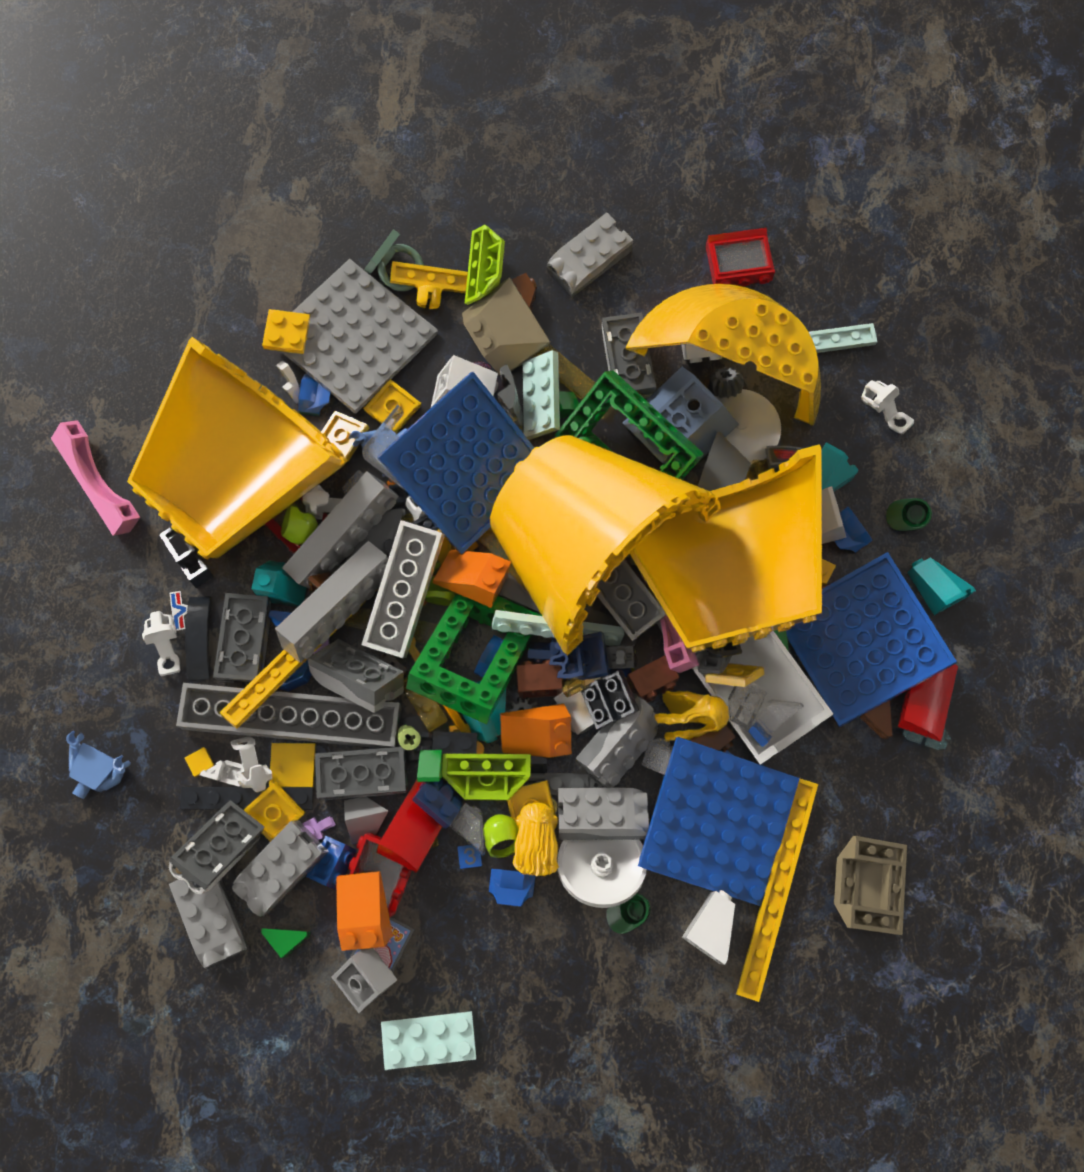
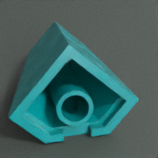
(835, 468)
(278, 585)
(938, 585)
(493, 728)

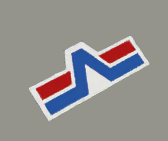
(178, 610)

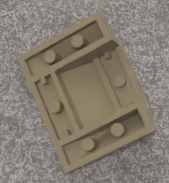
(504, 327)
(871, 885)

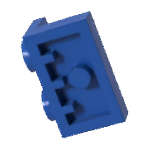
(333, 863)

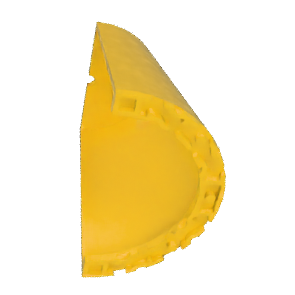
(741, 328)
(226, 454)
(574, 519)
(749, 564)

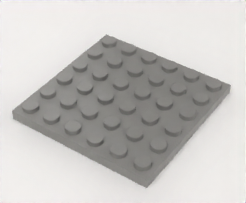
(358, 335)

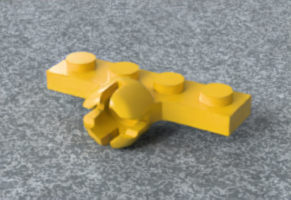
(428, 281)

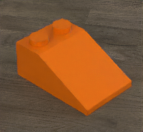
(473, 575)
(537, 731)
(362, 911)

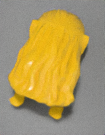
(693, 708)
(536, 841)

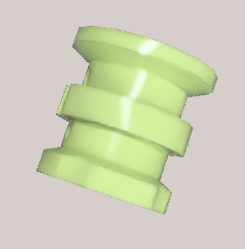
(411, 743)

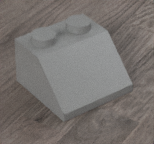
(364, 978)

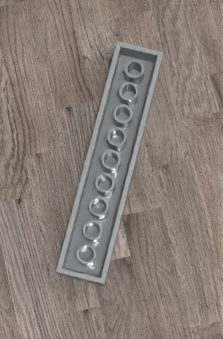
(292, 717)

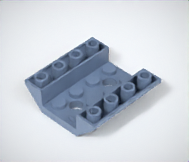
(698, 425)

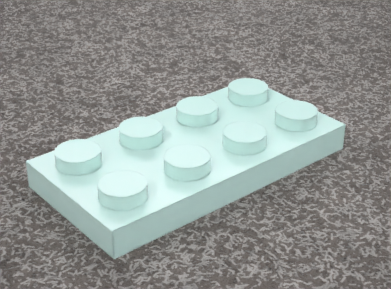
(541, 395)
(428, 1040)

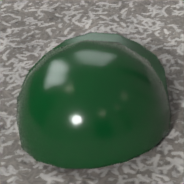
(908, 514)
(629, 914)

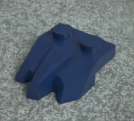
(542, 650)
(585, 661)
(439, 801)

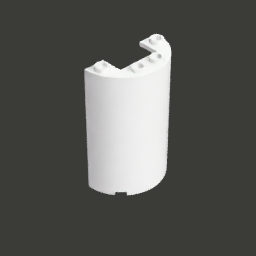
(783, 682)

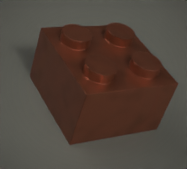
(652, 679)
(538, 680)

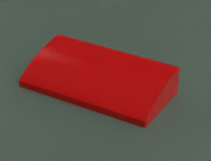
(928, 705)
(409, 834)

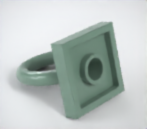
(384, 255)

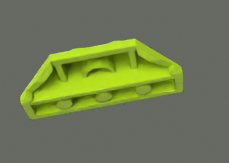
(484, 263)
(486, 774)

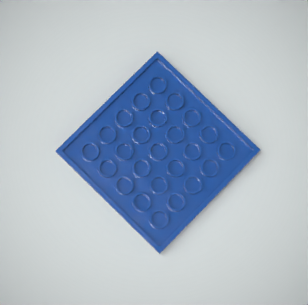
(458, 460)
(869, 641)
(718, 821)

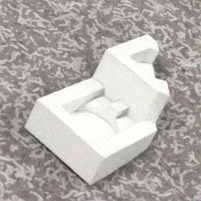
(292, 386)
(224, 772)

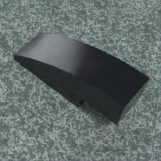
(186, 557)

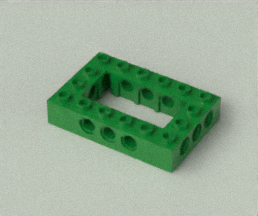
(616, 392)
(453, 690)

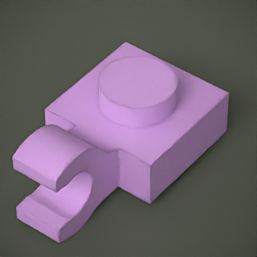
(317, 828)

